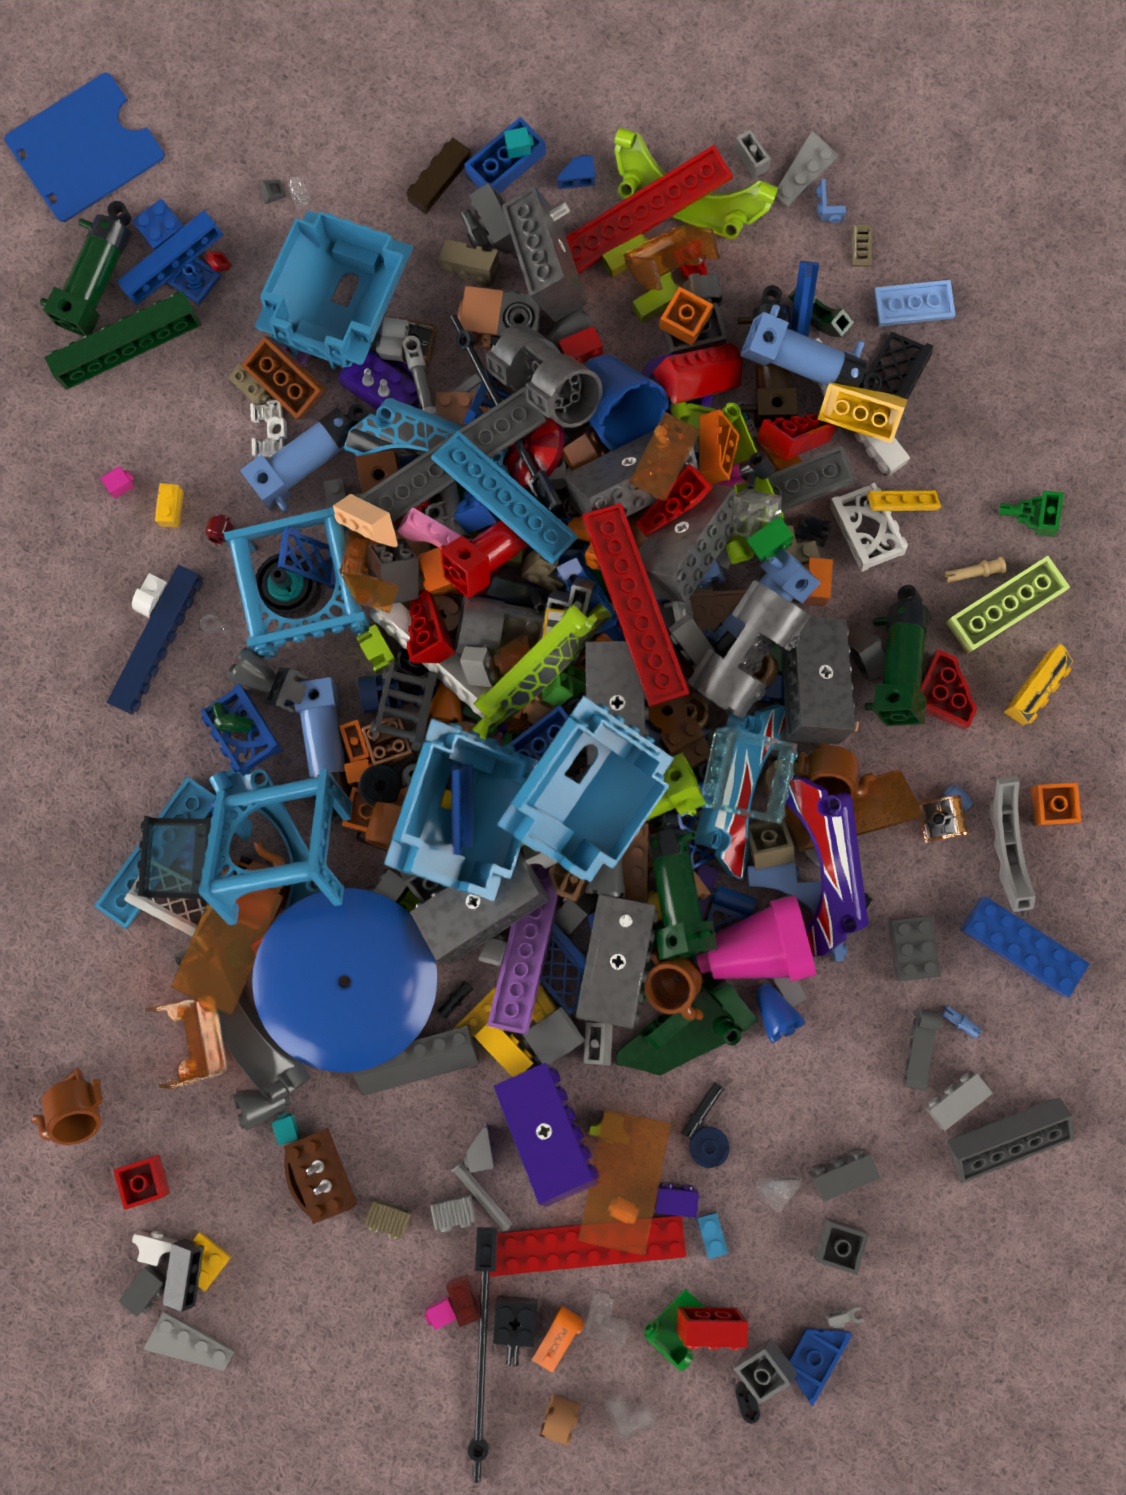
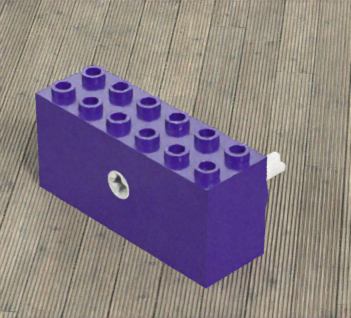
(555, 1163)

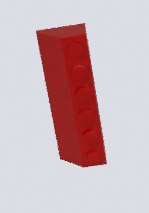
(700, 373)

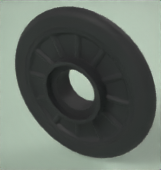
(371, 776)

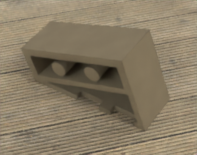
(469, 262)

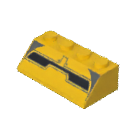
(1039, 685)

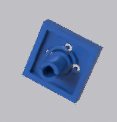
(195, 280)

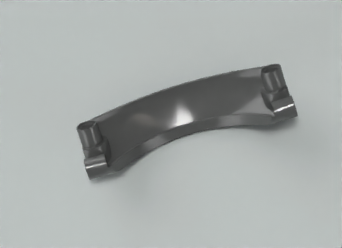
(256, 1052)

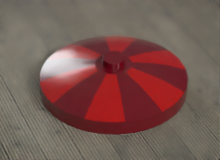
(544, 447)

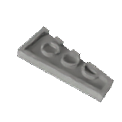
(808, 165)
(185, 1342)

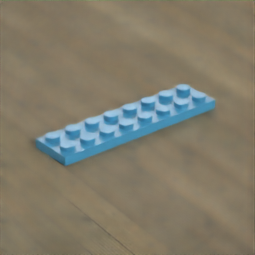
(504, 497)
(188, 802)

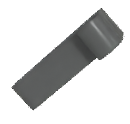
(921, 1048)

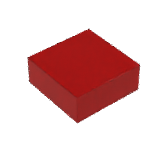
(218, 261)

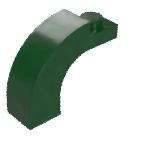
(828, 320)

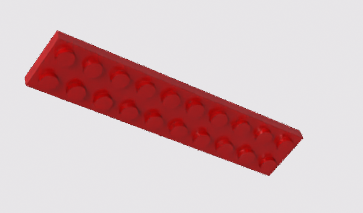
(648, 207)
(635, 604)
(559, 1248)

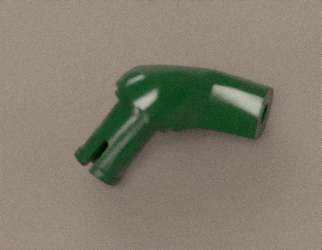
(229, 722)

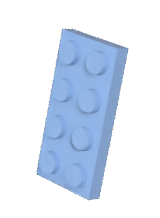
(914, 303)

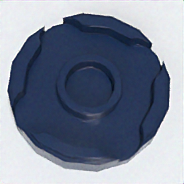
(708, 1141)

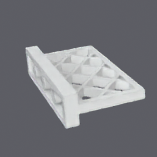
(162, 913)

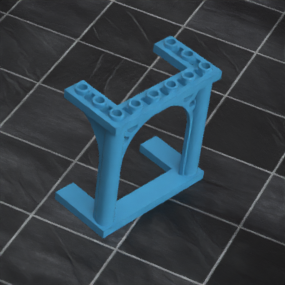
(265, 642)
(233, 811)

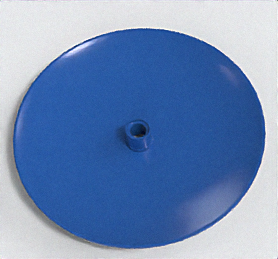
(334, 1023)

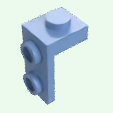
(830, 214)

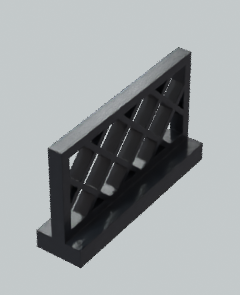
(916, 368)

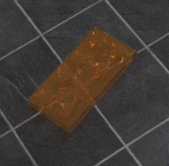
(664, 456)

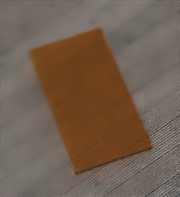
(884, 806)
(224, 954)
(629, 1169)

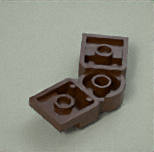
(678, 730)

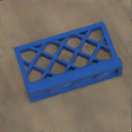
(804, 297)
(462, 806)
(574, 956)

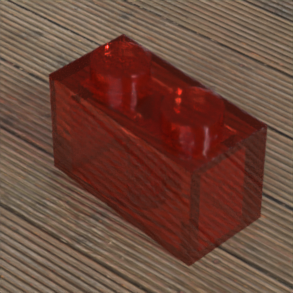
(463, 1300)

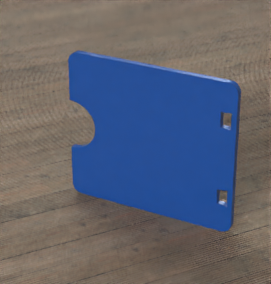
(82, 148)

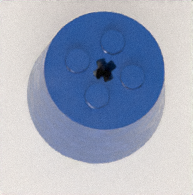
(629, 402)

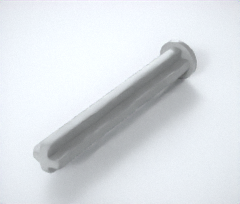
(482, 1196)

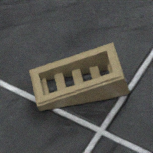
(861, 232)

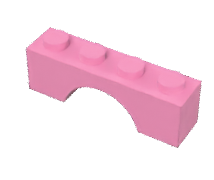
(420, 527)

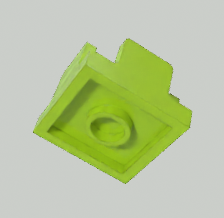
(376, 649)

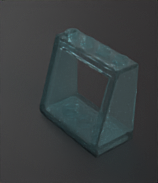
(719, 767)

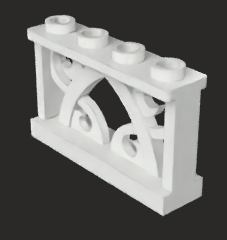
(862, 551)

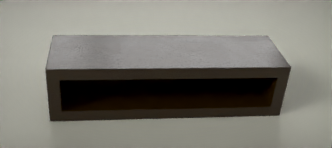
(439, 175)

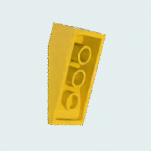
(863, 411)

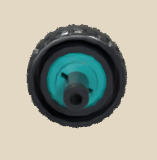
(285, 591)

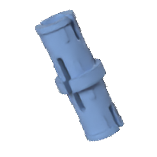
(961, 1022)

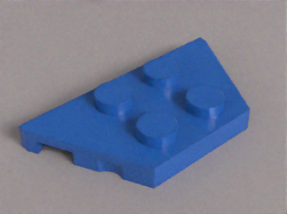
(816, 1358)

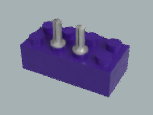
(378, 380)

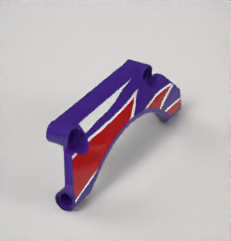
(834, 835)

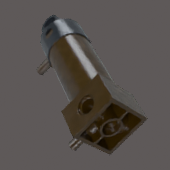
(774, 387)

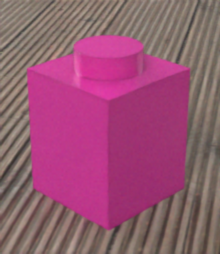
(118, 481)
(440, 1313)

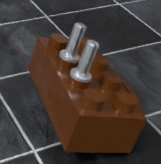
(318, 1176)

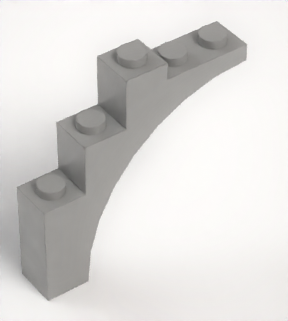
(1008, 846)

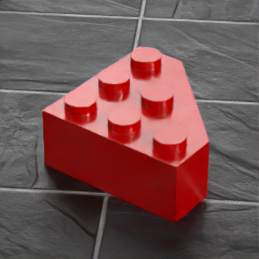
(947, 691)

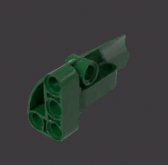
(675, 1040)

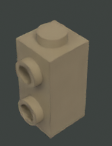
(249, 385)

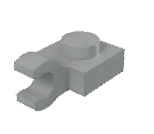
(840, 1317)

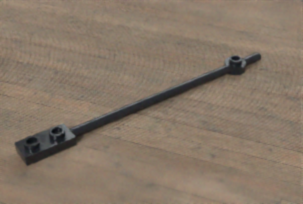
(539, 483)
(485, 1262)

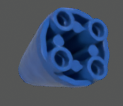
(777, 1013)

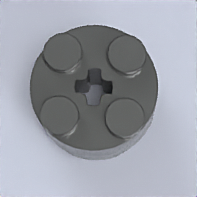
(705, 287)

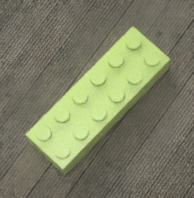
(1007, 604)

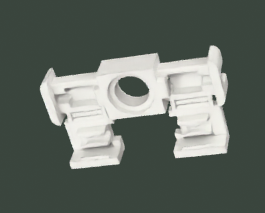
(273, 416)

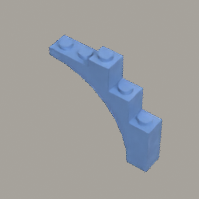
(784, 879)

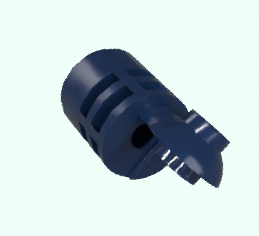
(370, 693)

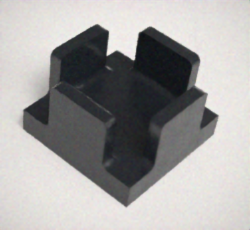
(287, 688)

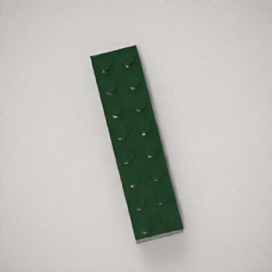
(123, 340)

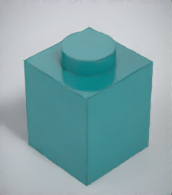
(518, 142)
(286, 1128)

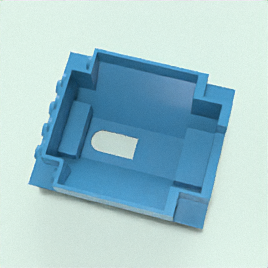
(307, 275)
(601, 814)
(424, 828)

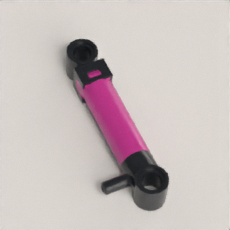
(756, 466)

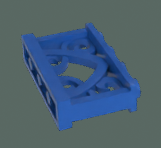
(265, 738)

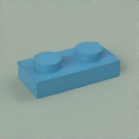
(712, 1235)

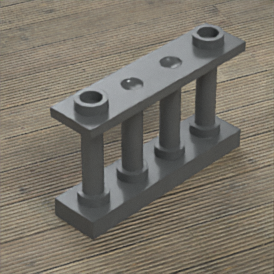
(423, 701)

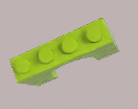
(651, 302)

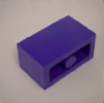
(677, 1200)

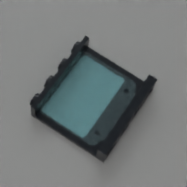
(172, 857)

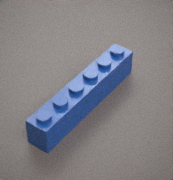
(170, 258)

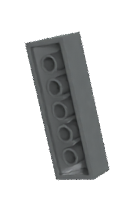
(421, 1060)
(1011, 1139)

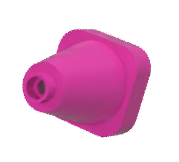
(763, 946)

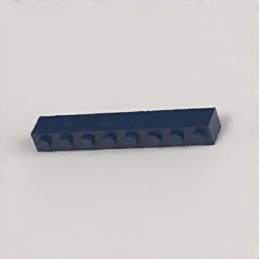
(155, 639)

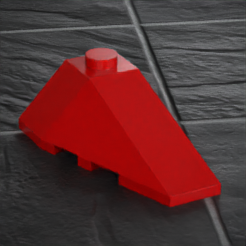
(686, 492)
(428, 633)

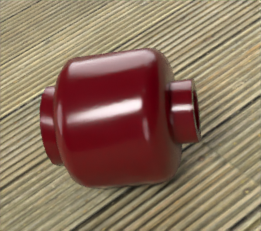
(216, 527)

